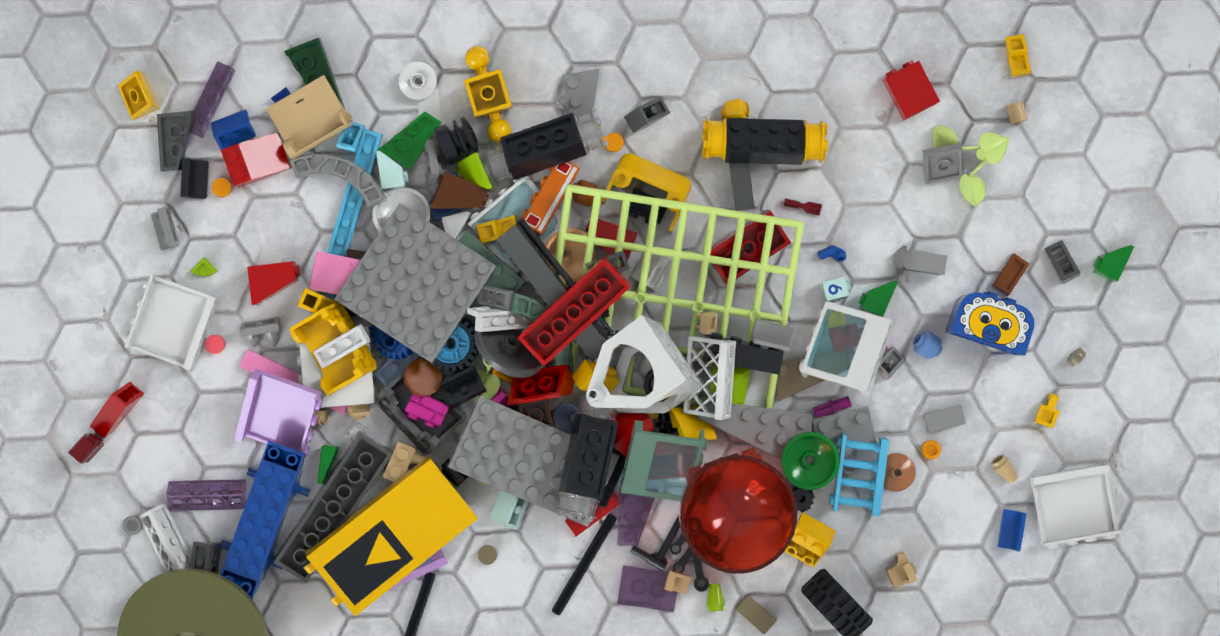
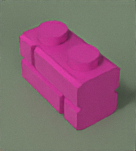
(427, 409)

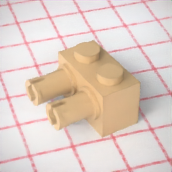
(401, 459)

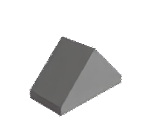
(890, 363)

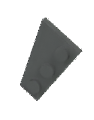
(173, 138)

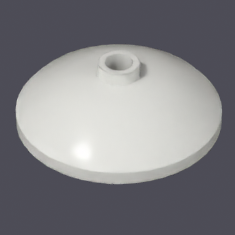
(406, 196)

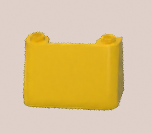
(321, 329)

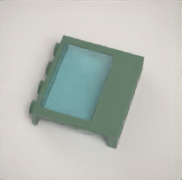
(659, 463)

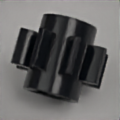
(665, 424)

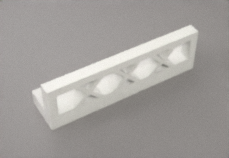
(496, 319)
(169, 536)

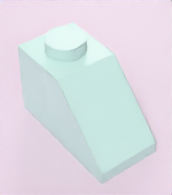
(391, 173)

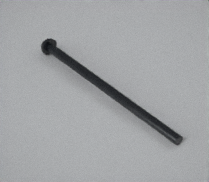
(600, 323)

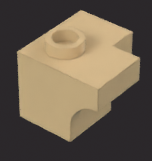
(901, 571)

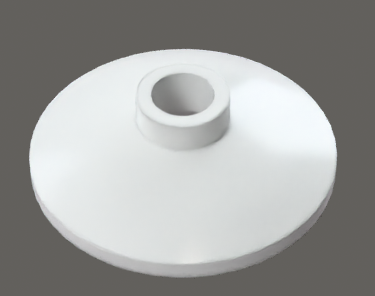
(415, 71)

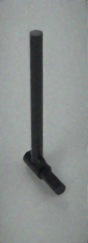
(658, 559)

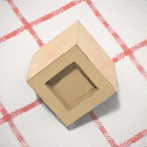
(677, 581)

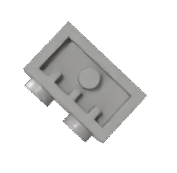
(434, 161)
(165, 228)

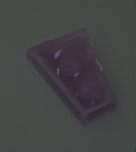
(632, 517)

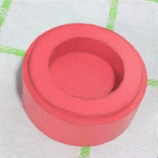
(215, 344)

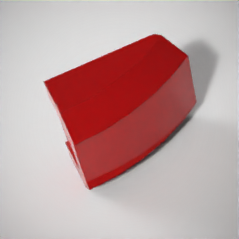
(625, 428)

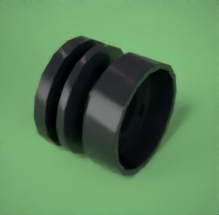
(456, 140)

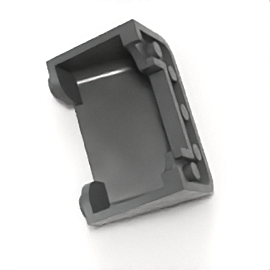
(393, 403)

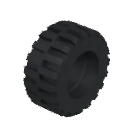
(836, 604)

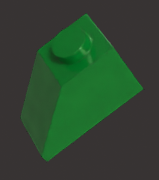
(1112, 263)
(877, 299)

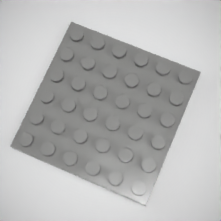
(415, 283)

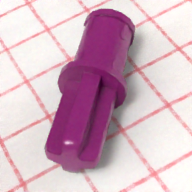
(832, 407)

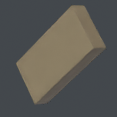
(756, 614)

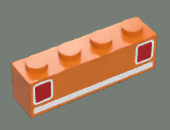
(550, 196)

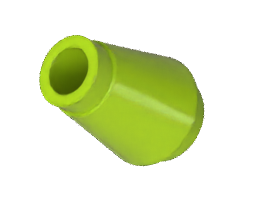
(715, 598)

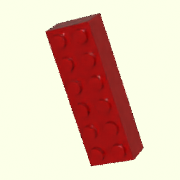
(574, 310)

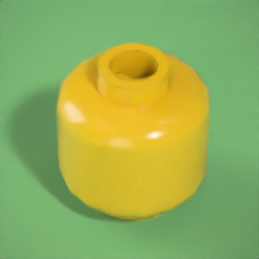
(735, 109)

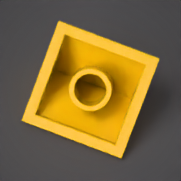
(138, 95)

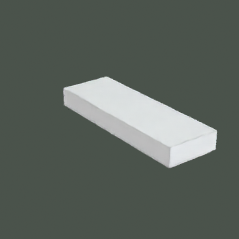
(341, 346)

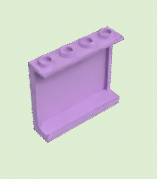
(278, 412)

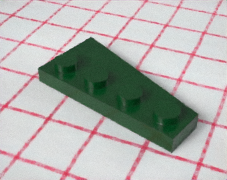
(312, 63)

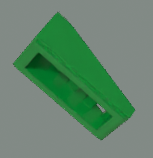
(327, 457)

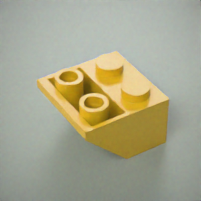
(810, 540)

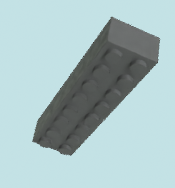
(333, 502)

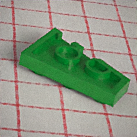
(411, 141)

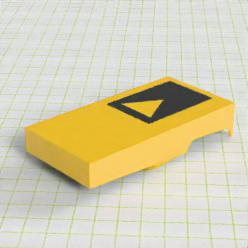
(390, 536)

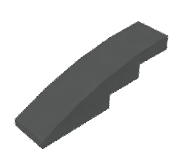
(741, 186)

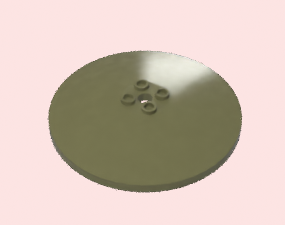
(191, 605)

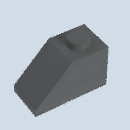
(646, 114)

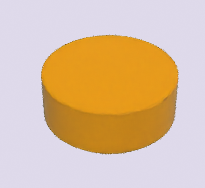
(615, 142)
(222, 187)
(930, 449)

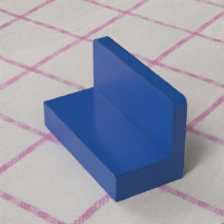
(232, 129)
(1011, 529)

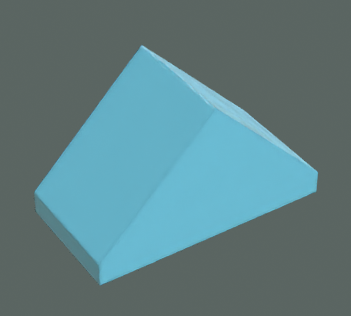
(350, 138)

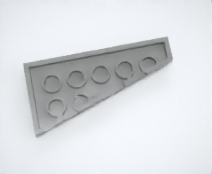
(761, 426)

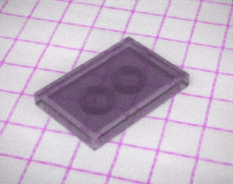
(645, 589)

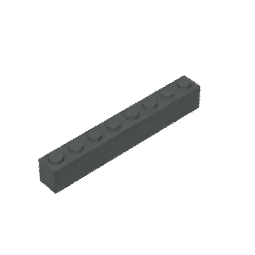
(545, 282)

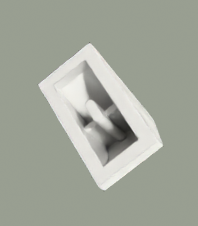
(455, 223)

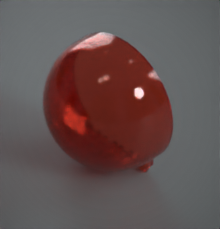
(737, 513)

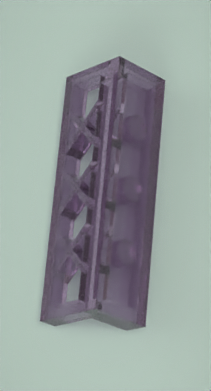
(211, 98)
(206, 491)

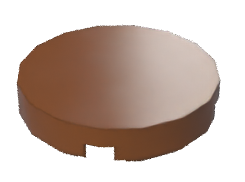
(422, 377)

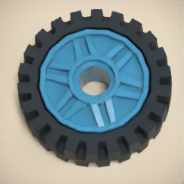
(464, 351)

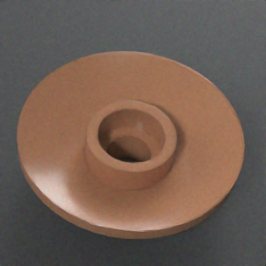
(907, 475)

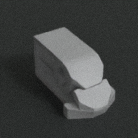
(919, 261)

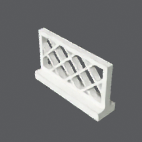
(724, 377)

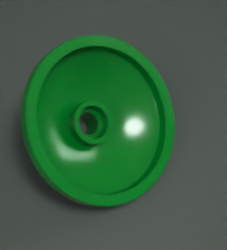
(813, 474)

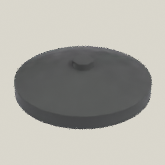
(507, 353)

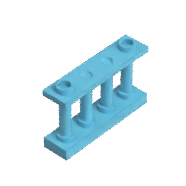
(877, 466)

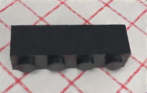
(750, 355)

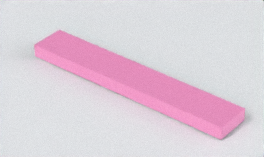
(256, 361)

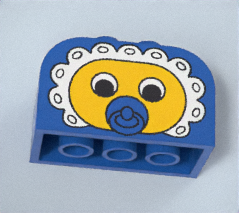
(992, 322)

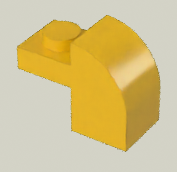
(313, 301)

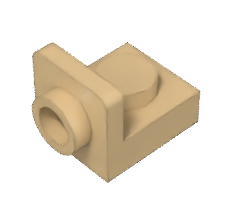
(358, 411)

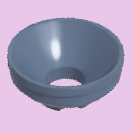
(562, 414)

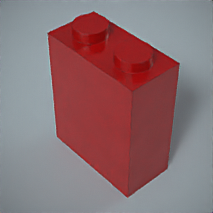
(910, 89)

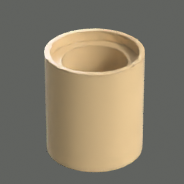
(1016, 112)

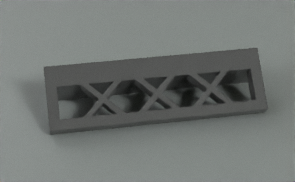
(204, 557)

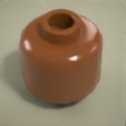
(581, 199)

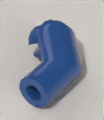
(834, 252)

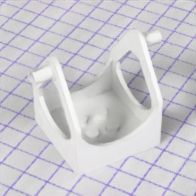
(671, 371)

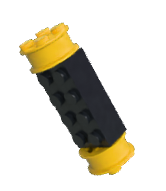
(764, 141)

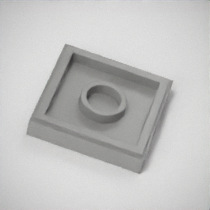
(942, 163)

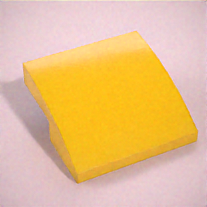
(690, 425)

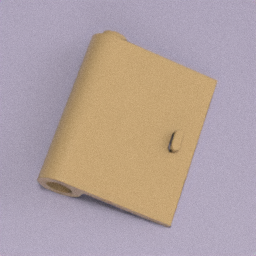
(312, 119)

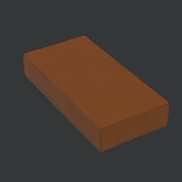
(1010, 274)

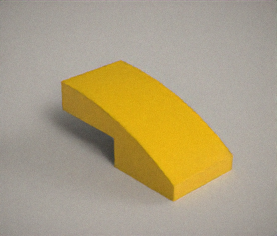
(1017, 55)
(493, 229)

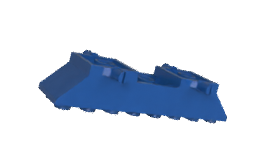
(263, 516)

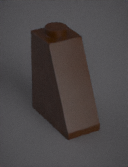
(458, 193)

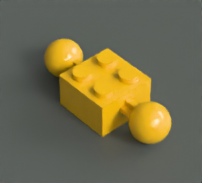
(487, 93)

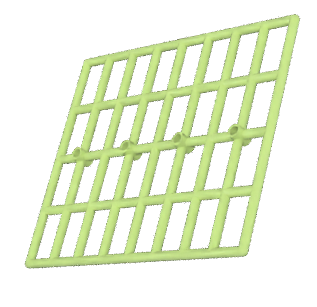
(677, 253)

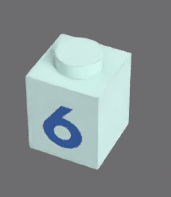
(835, 288)

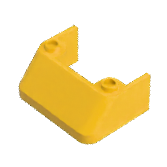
(651, 173)

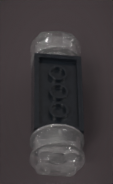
(543, 146)
(587, 461)

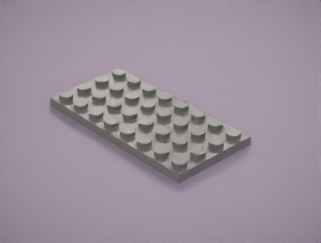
(514, 454)

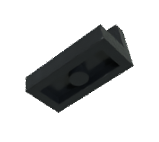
(194, 178)

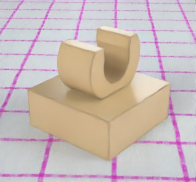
(708, 322)

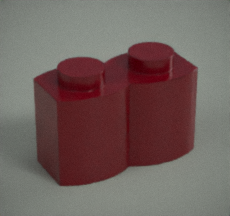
(86, 447)

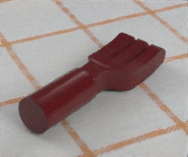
(809, 207)

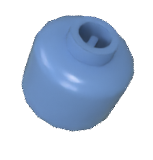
(927, 344)

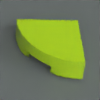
(204, 268)

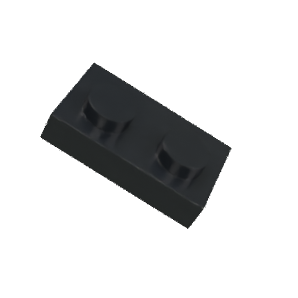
(463, 386)

